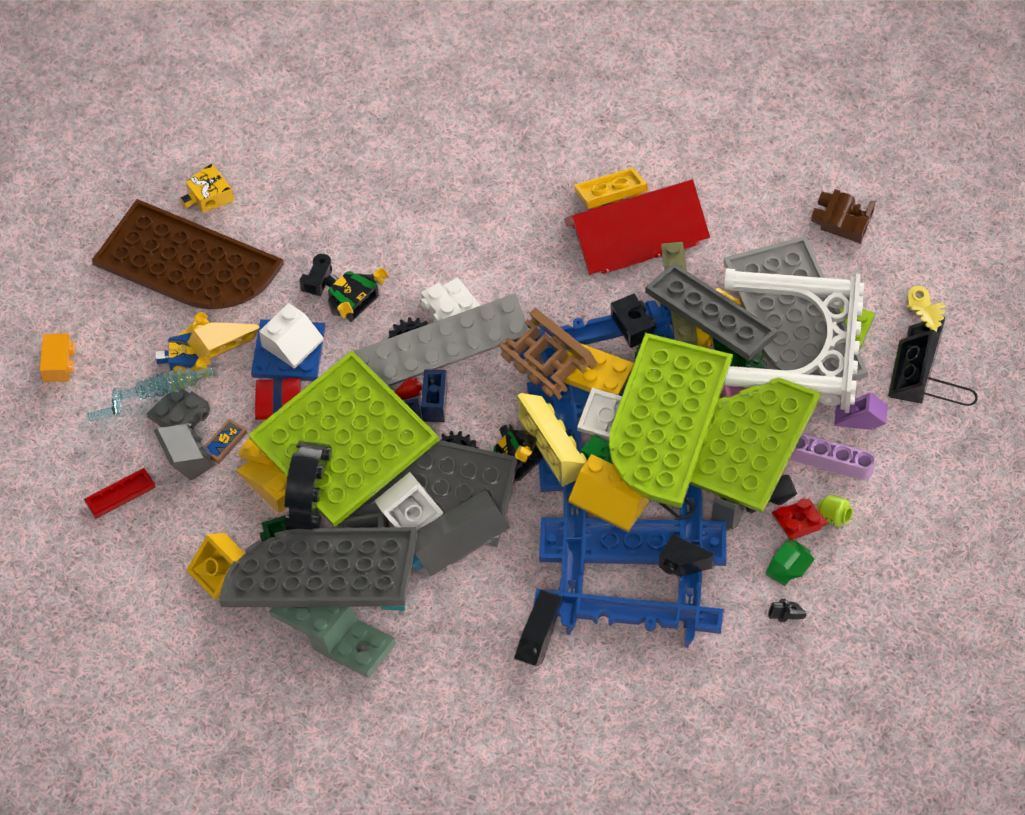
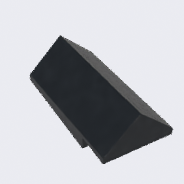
(915, 362)

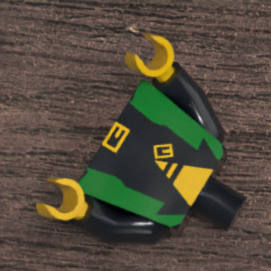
(353, 292)
(522, 446)

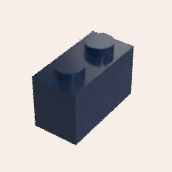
(434, 395)

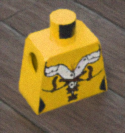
(207, 190)

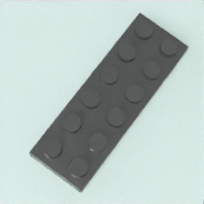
(711, 311)

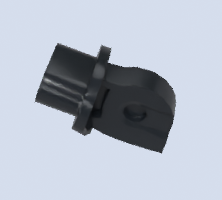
(786, 610)

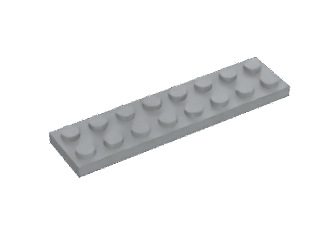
(445, 341)

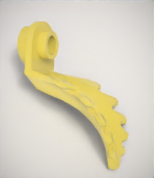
(923, 307)

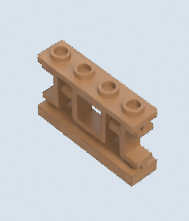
(559, 342)

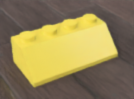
(551, 436)

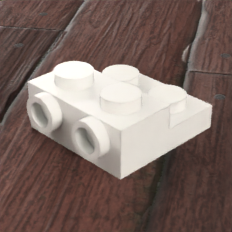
(447, 299)
(599, 413)

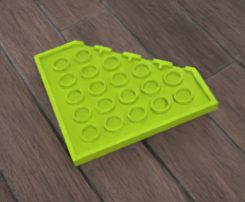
(753, 441)

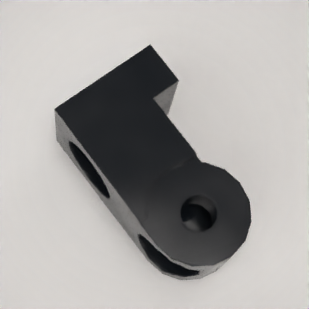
(315, 281)

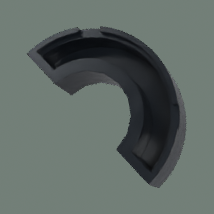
(302, 485)

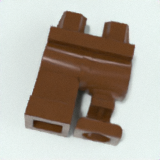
(839, 218)

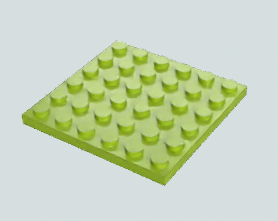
(363, 423)

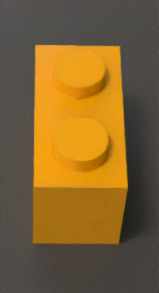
(56, 357)

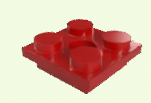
(799, 519)

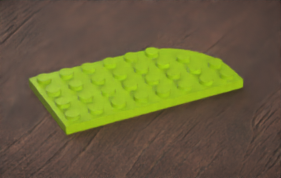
(666, 416)

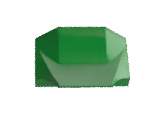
(789, 562)

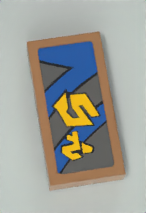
(225, 440)

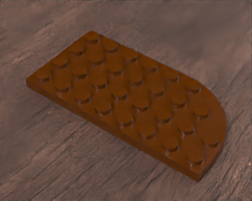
(185, 259)

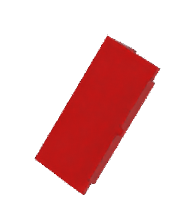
(637, 227)

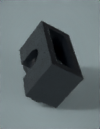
(631, 319)

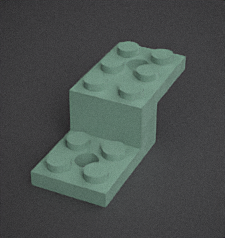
(339, 635)

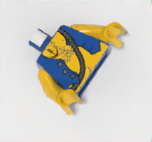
(180, 353)

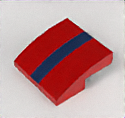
(274, 394)

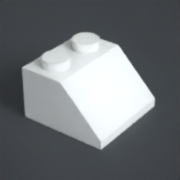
(290, 336)
(408, 504)

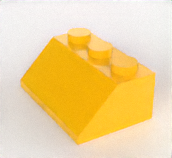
(606, 494)

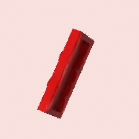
(119, 493)

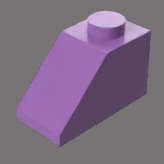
(866, 413)

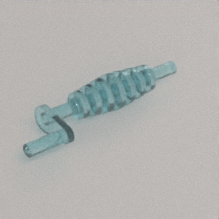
(158, 385)

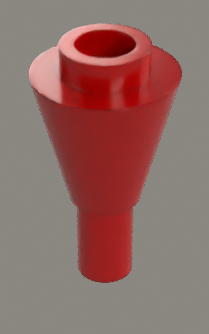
(409, 389)

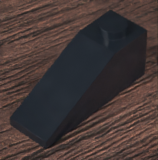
(539, 628)

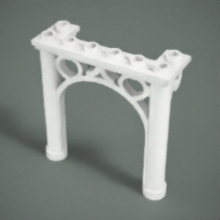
(839, 295)

